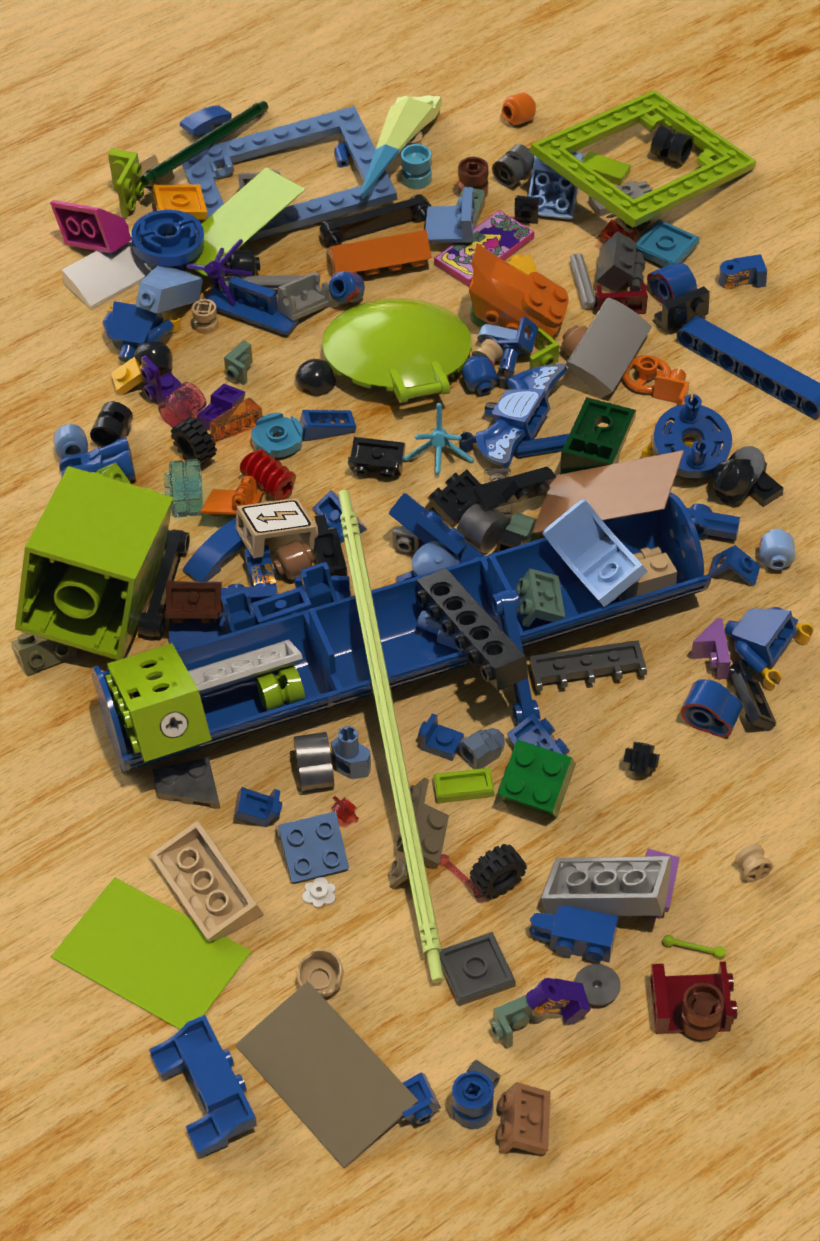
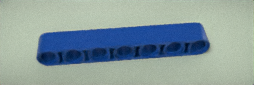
(751, 365)

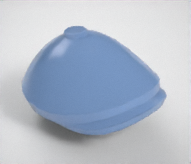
(433, 557)

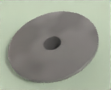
(600, 983)

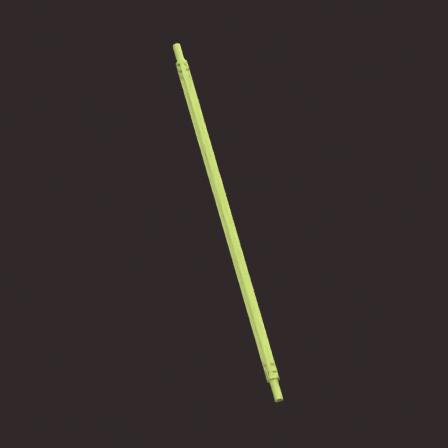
(391, 739)

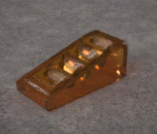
(236, 420)

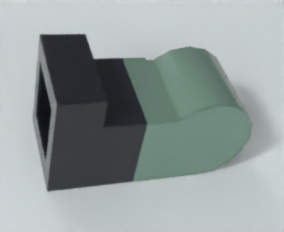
(517, 532)

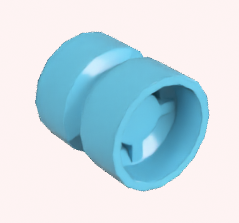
(416, 166)

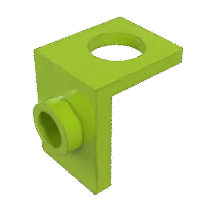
(547, 355)

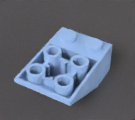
(555, 193)

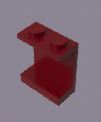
(669, 993)

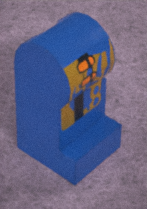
(743, 272)
(260, 568)

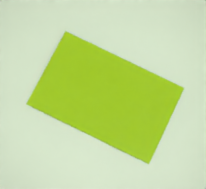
(150, 954)

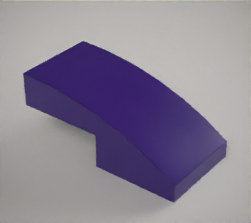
(220, 401)

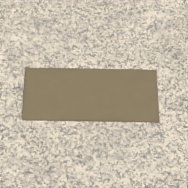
(326, 1074)

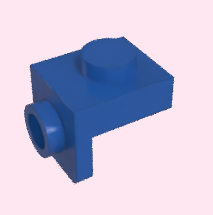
(257, 806)
(427, 1101)

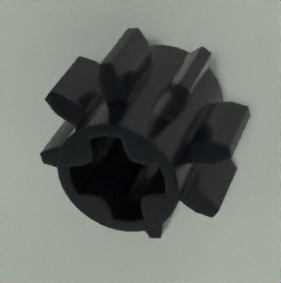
(641, 757)

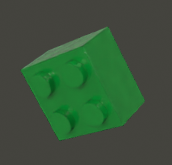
(537, 778)

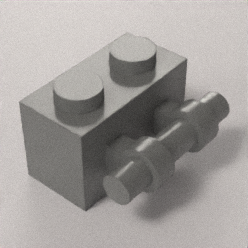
(620, 264)

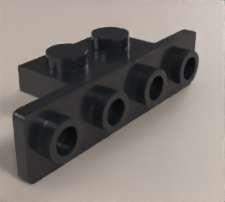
(514, 488)

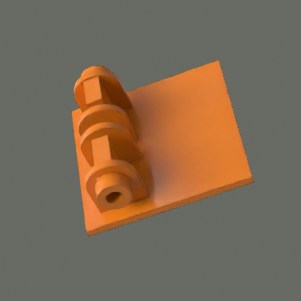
(226, 501)

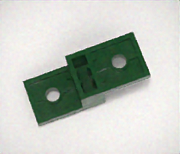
(593, 445)

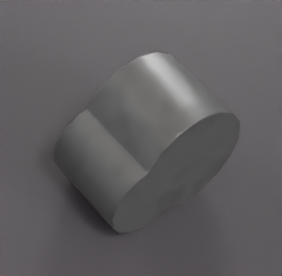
(482, 527)
(314, 761)

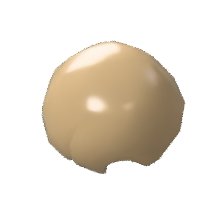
(322, 971)

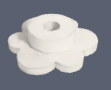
(318, 899)

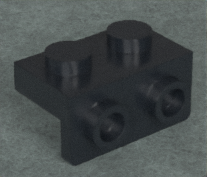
(683, 308)
(377, 456)

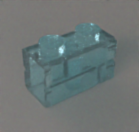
(185, 486)

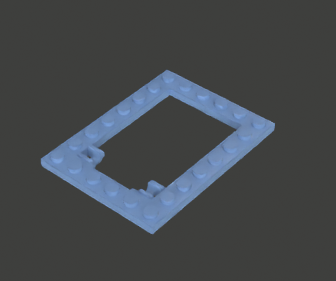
(203, 169)

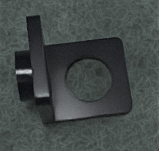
(526, 209)

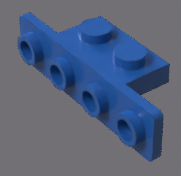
(253, 304)
(430, 527)

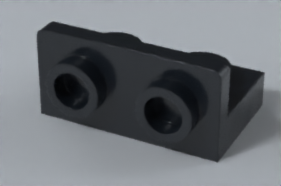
(455, 498)

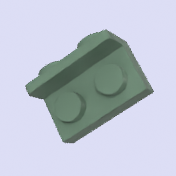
(540, 597)

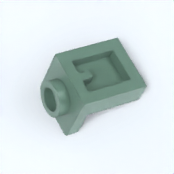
(238, 361)
(509, 1016)

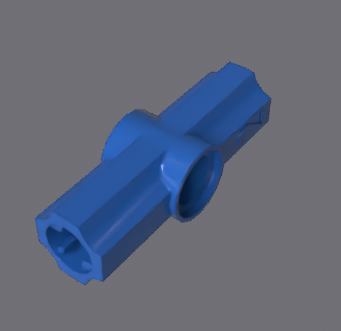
(713, 523)

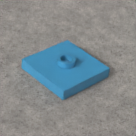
(666, 243)

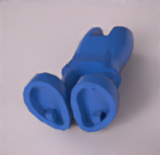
(99, 458)

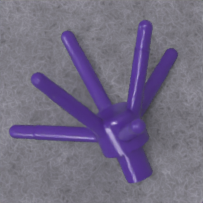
(217, 269)

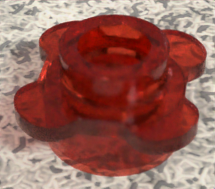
(344, 809)

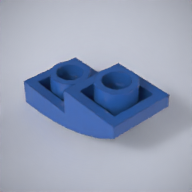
(203, 119)

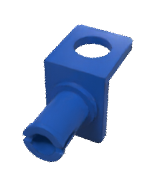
(514, 347)

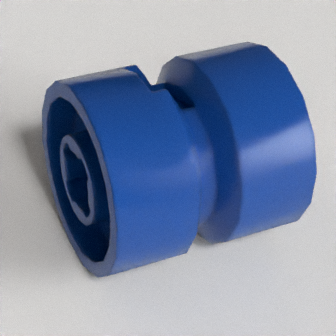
(472, 1100)

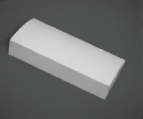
(105, 275)
(245, 666)

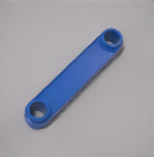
(506, 605)

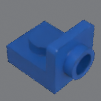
(439, 739)

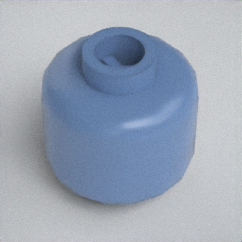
(70, 441)

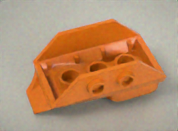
(506, 294)

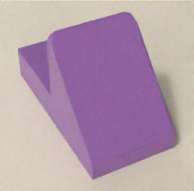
(713, 645)

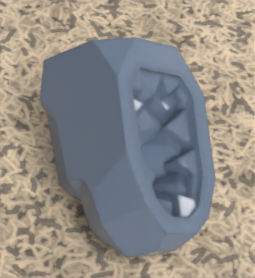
(482, 747)

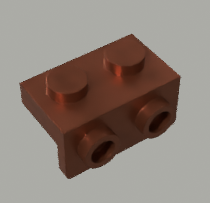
(193, 601)

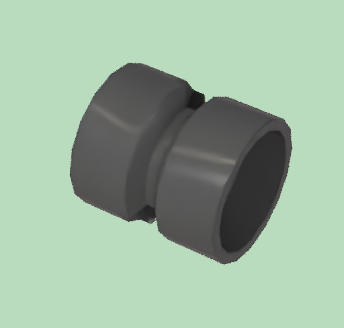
(513, 165)

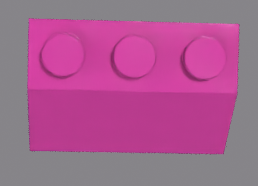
(90, 227)

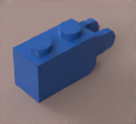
(576, 932)

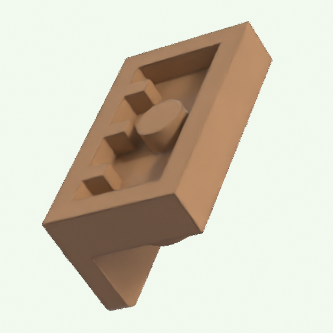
(524, 1119)

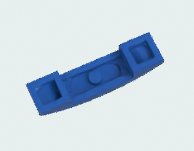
(216, 549)

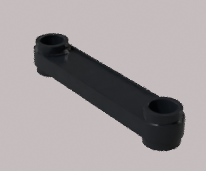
(375, 220)
(153, 622)

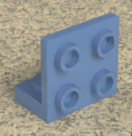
(452, 223)
(313, 846)

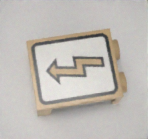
(271, 520)

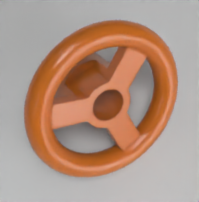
(647, 370)

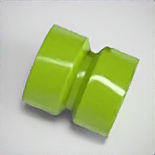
(280, 688)

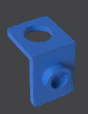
(738, 562)

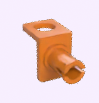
(672, 388)

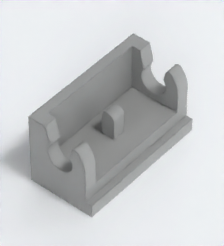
(302, 296)

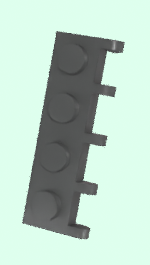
(587, 663)

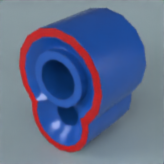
(671, 281)
(711, 708)

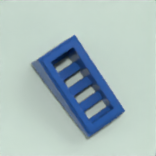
(317, 423)

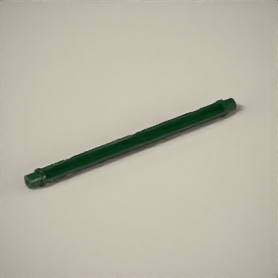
(203, 143)

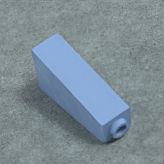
(168, 289)

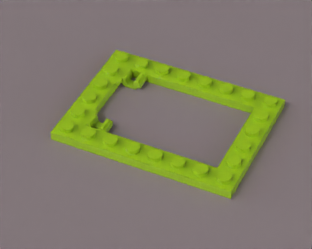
(718, 161)

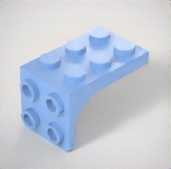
(594, 552)

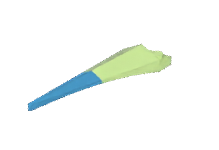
(401, 125)

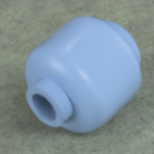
(777, 549)

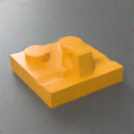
(181, 198)

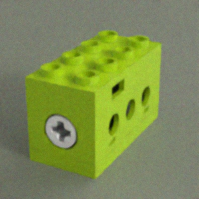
(157, 702)

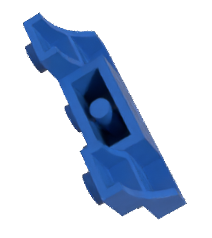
(316, 591)
(210, 1071)

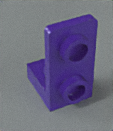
(155, 386)

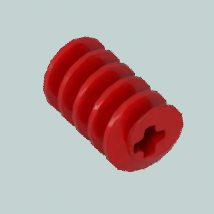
(268, 474)

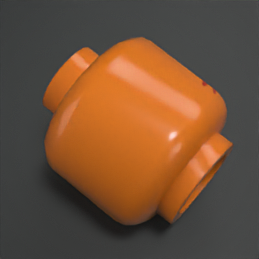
(519, 108)

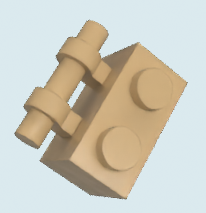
(660, 573)

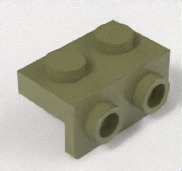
(40, 653)

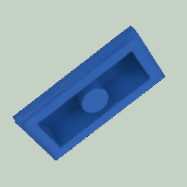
(331, 508)

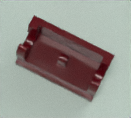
(634, 300)

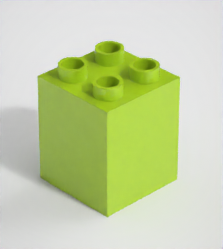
(93, 563)

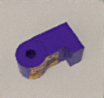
(560, 998)

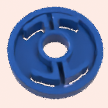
(172, 250)
(699, 423)

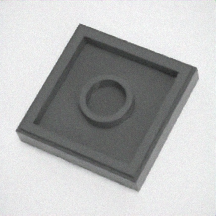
(476, 969)

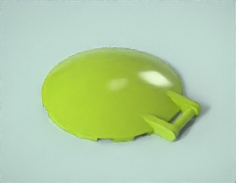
(398, 346)

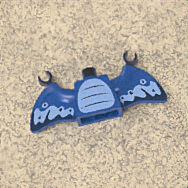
(516, 414)

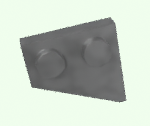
(187, 783)

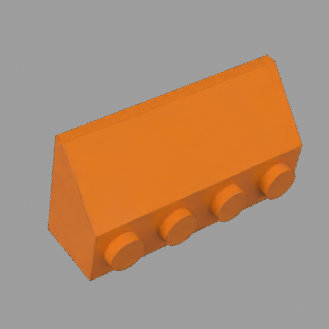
(381, 253)

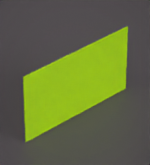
(246, 214)

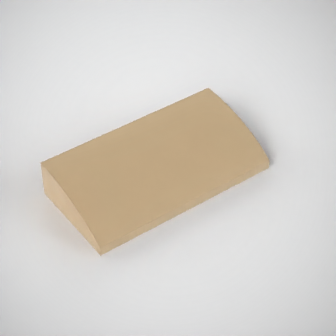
(205, 883)

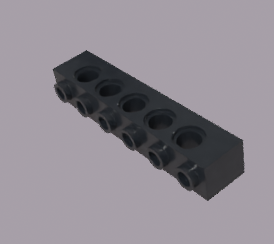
(472, 629)

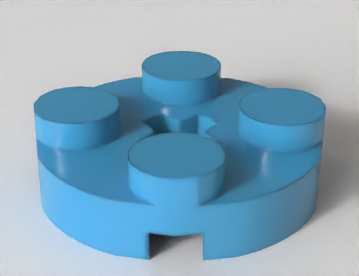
(277, 446)

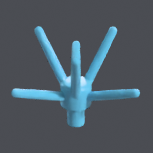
(439, 439)

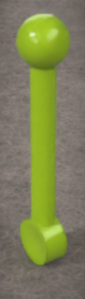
(719, 952)

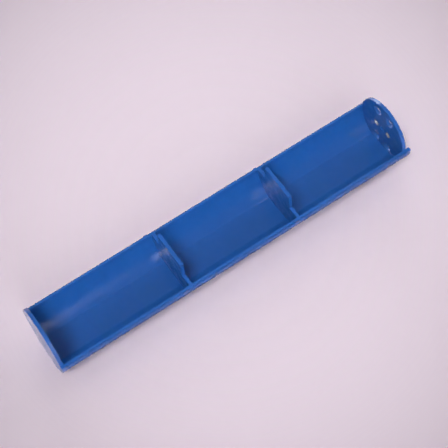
(333, 642)

